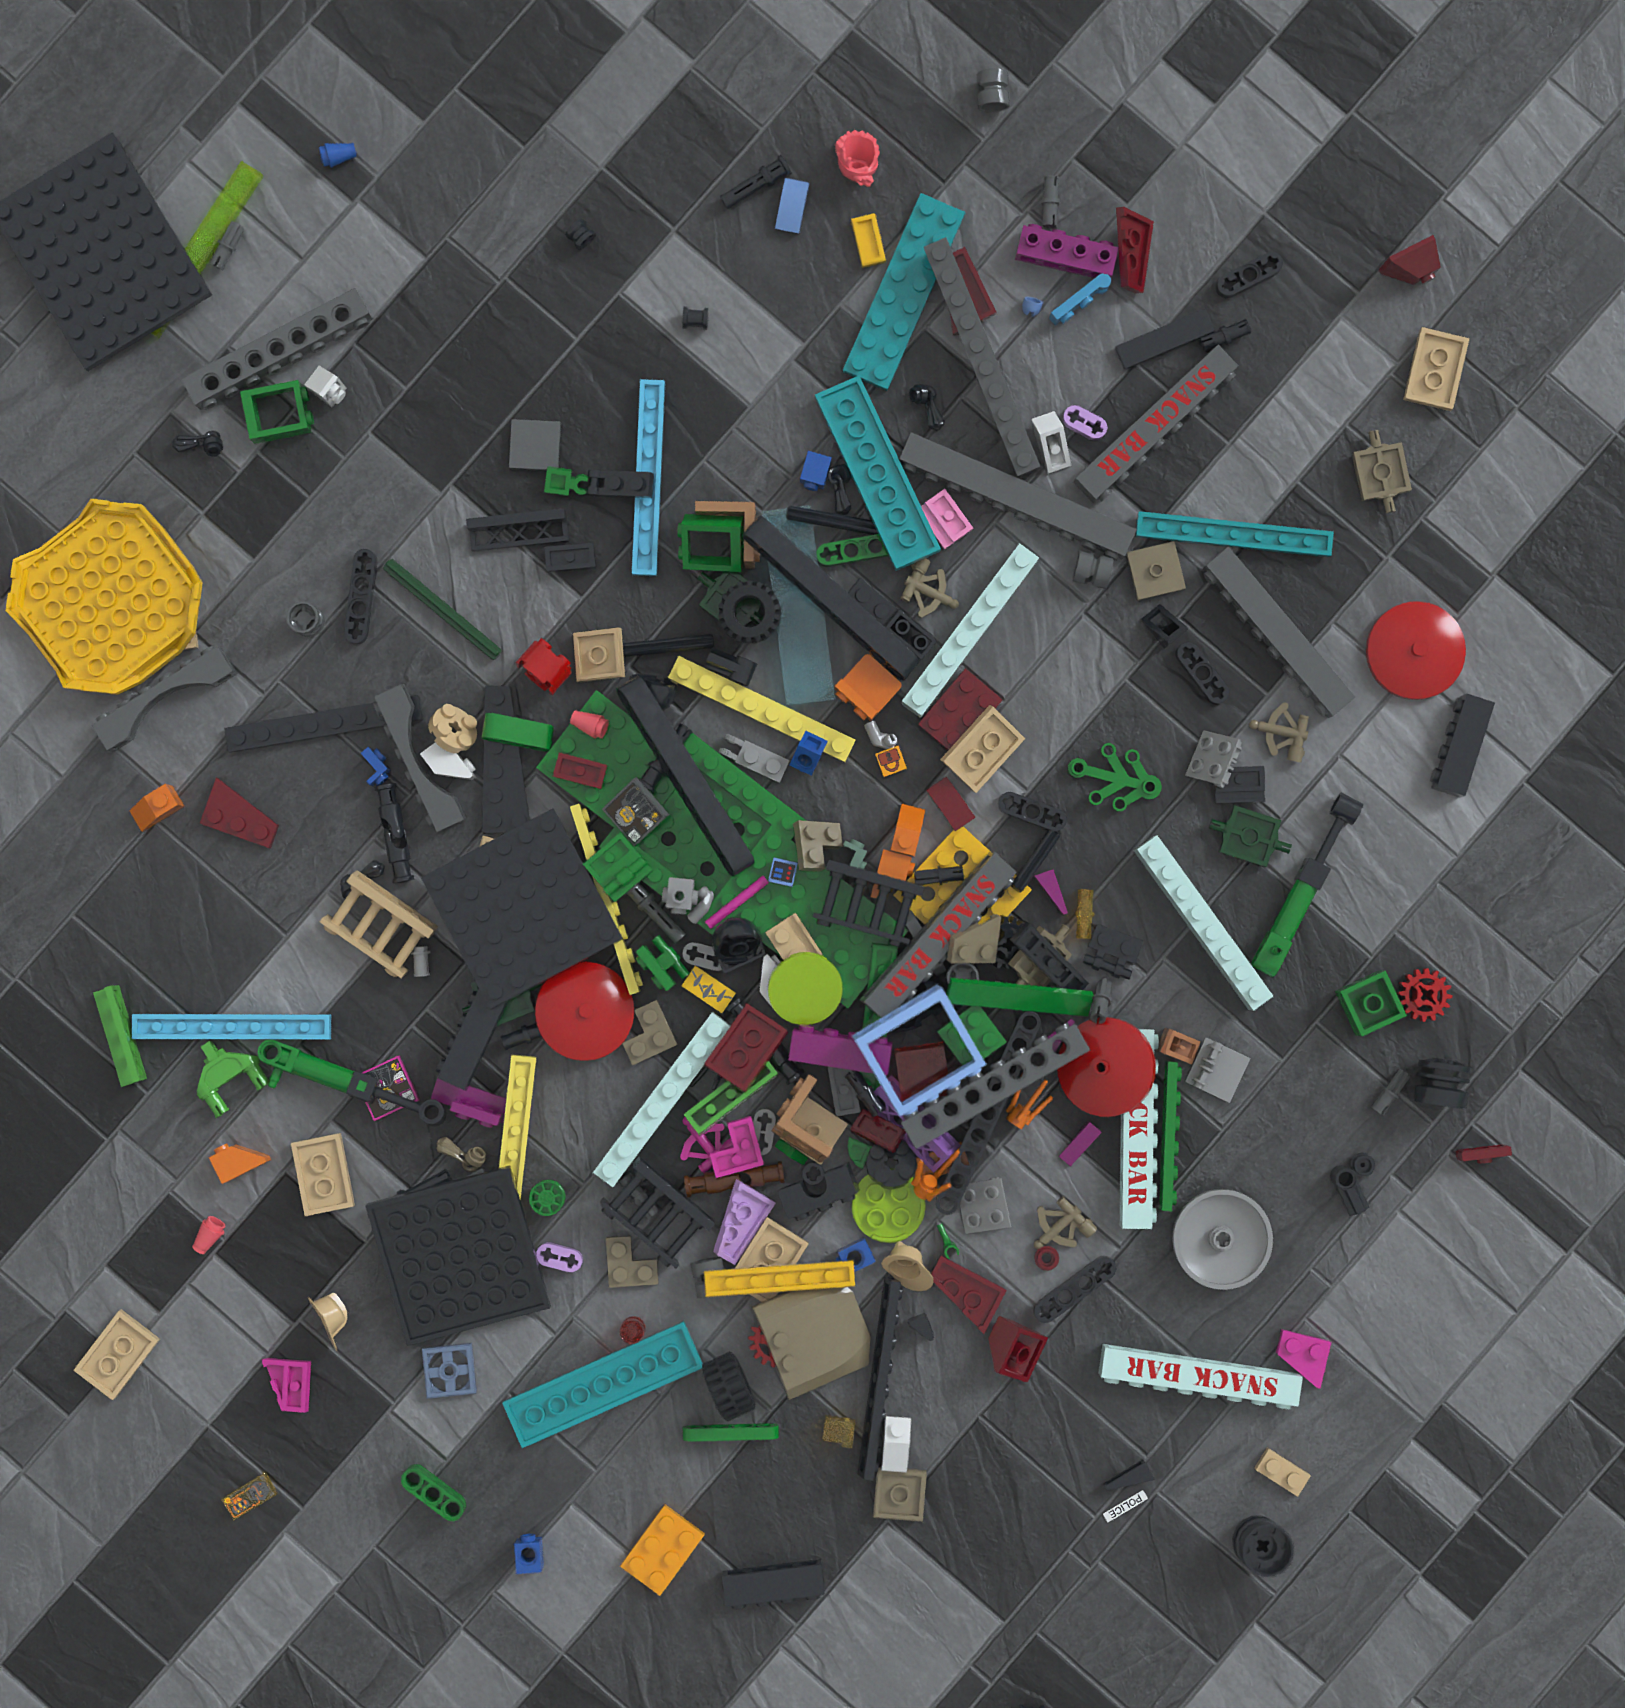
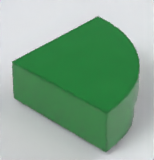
(858, 1151)
(791, 1152)

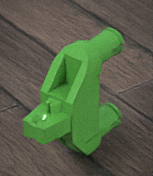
(222, 1068)

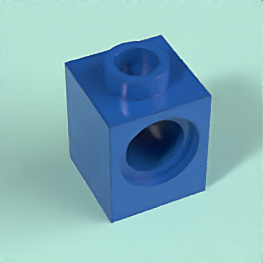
(815, 471)
(808, 753)
(862, 1247)
(524, 1564)

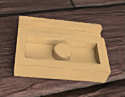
(792, 938)

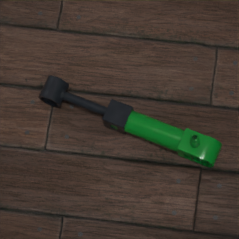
(1308, 881)
(339, 1078)

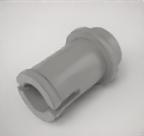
(420, 958)

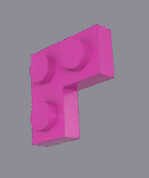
(744, 1152)

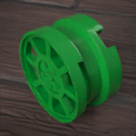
(547, 1197)

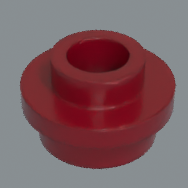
(1046, 1265)

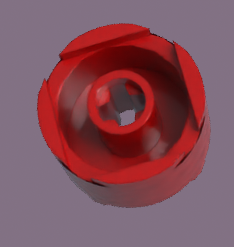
(544, 666)

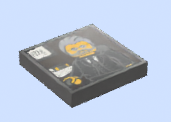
(635, 811)

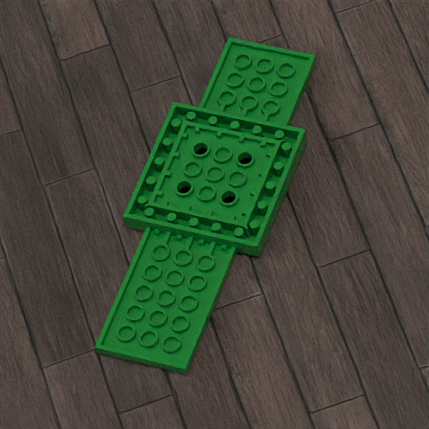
(766, 834)

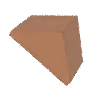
(1178, 1045)

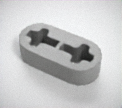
(701, 962)
(768, 1133)

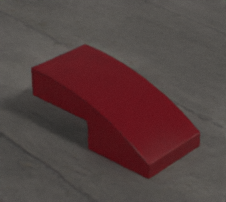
(950, 803)

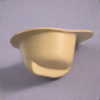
(907, 1267)
(332, 1314)

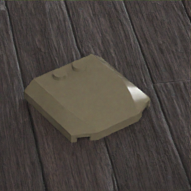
(814, 1336)

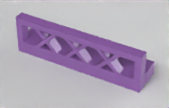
(942, 1146)

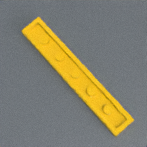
(779, 1278)

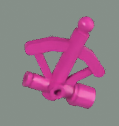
(705, 1144)

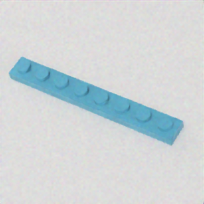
(648, 460)
(231, 1026)

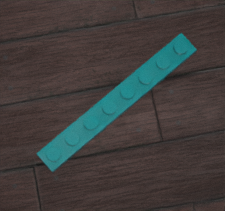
(1234, 534)

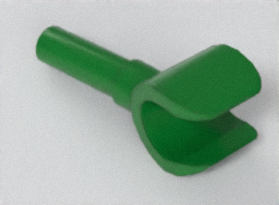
(946, 1240)

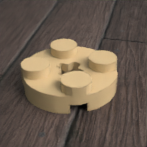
(461, 721)

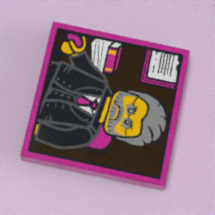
(393, 1079)

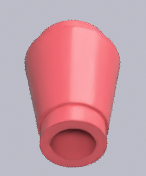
(591, 724)
(208, 1234)

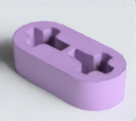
(1087, 417)
(558, 1263)

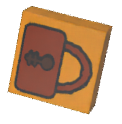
(891, 761)

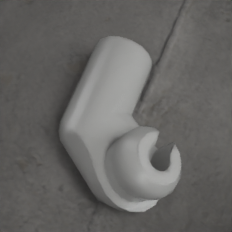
(878, 738)
(703, 907)

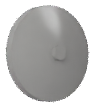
(1222, 1239)

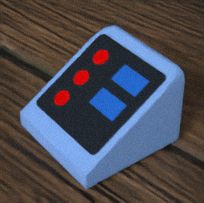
(783, 872)

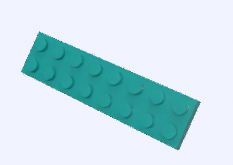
(901, 294)
(877, 473)
(603, 1384)

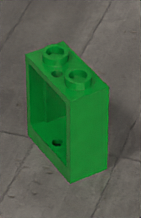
(252, 418)
(712, 523)

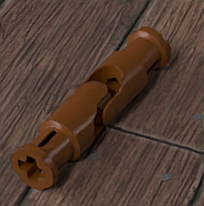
(712, 1185)

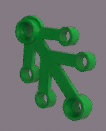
(1119, 778)

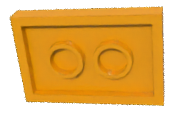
(662, 1549)

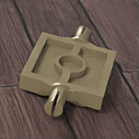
(1381, 471)
(1027, 970)

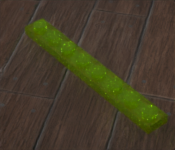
(223, 211)

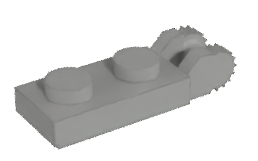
(756, 759)

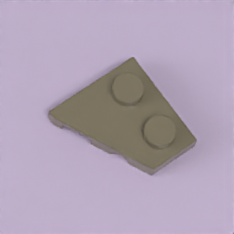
(976, 943)

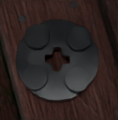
(882, 1174)

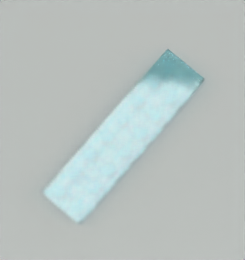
(801, 625)

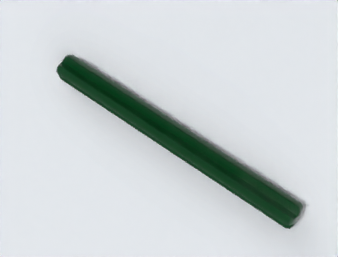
(442, 609)

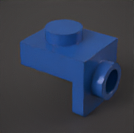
(376, 759)

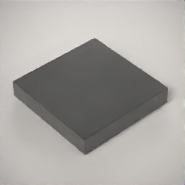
(534, 444)

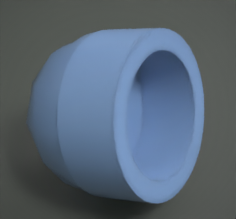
(1031, 304)

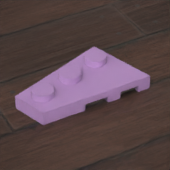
(741, 1221)

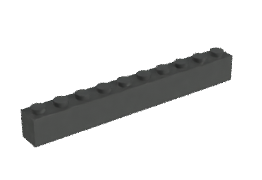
(982, 357)
(1016, 496)

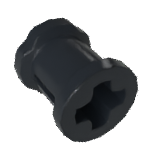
(695, 318)

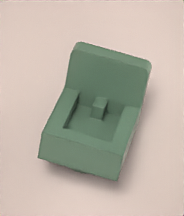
(857, 847)

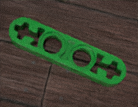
(863, 551)
(730, 1432)

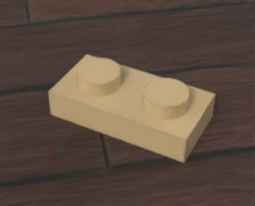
(1282, 1471)

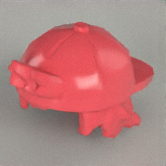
(858, 156)

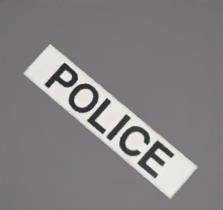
(1125, 1506)

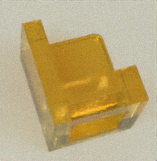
(839, 1430)

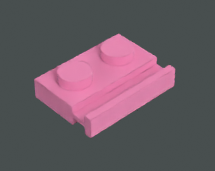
(946, 519)

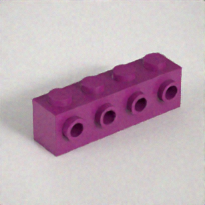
(1066, 252)
(836, 1049)

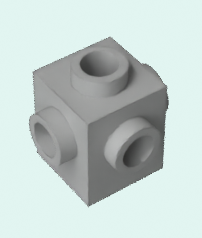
(680, 885)

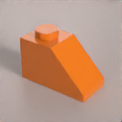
(156, 807)
(907, 830)
(895, 866)
(235, 1161)

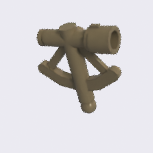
(915, 584)
(1297, 733)
(1070, 1215)

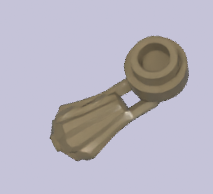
(474, 1156)

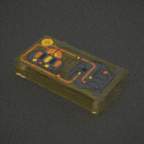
(249, 1496)

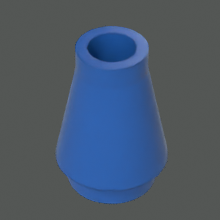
(336, 153)

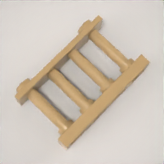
(400, 912)

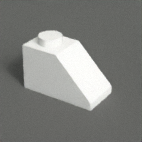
(1051, 441)
(896, 1444)

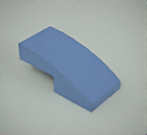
(792, 205)

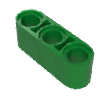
(517, 732)
(438, 1504)

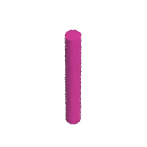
(736, 902)

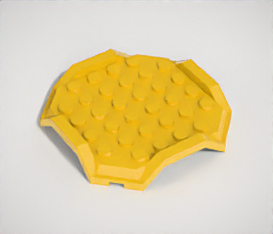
(107, 598)

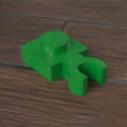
(560, 481)

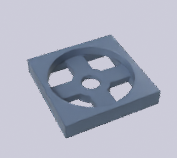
(463, 1369)

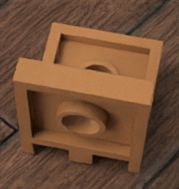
(743, 509)
(794, 1134)

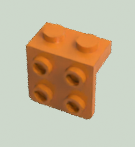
(867, 687)

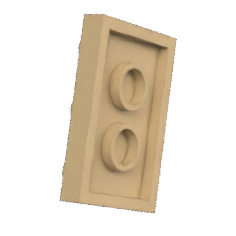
(1436, 369)
(982, 749)
(322, 1174)
(772, 1247)
(116, 1354)

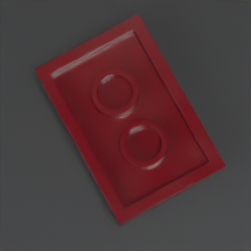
(958, 709)
(746, 1048)

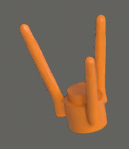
(1020, 1115)
(926, 1186)

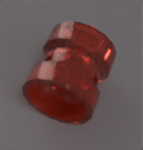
(632, 1330)

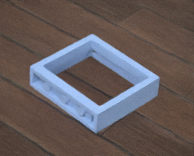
(896, 1018)

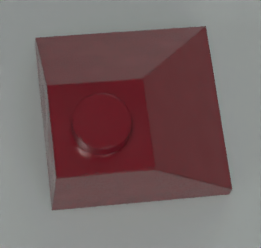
(1414, 263)
(1015, 1348)

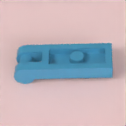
(1080, 299)

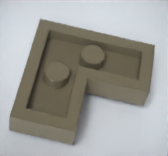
(811, 839)
(656, 1035)
(624, 1270)

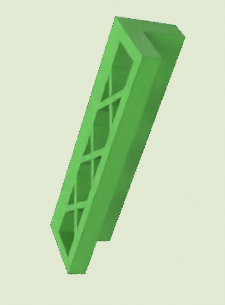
(119, 1035)

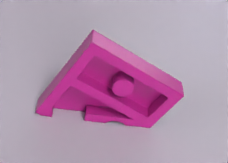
(1304, 1354)
(290, 1383)

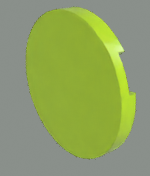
(805, 988)
(887, 1213)

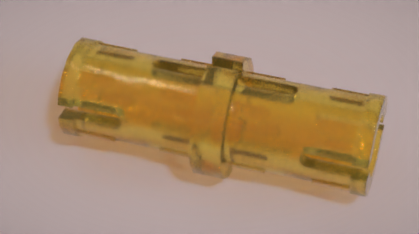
(1084, 913)

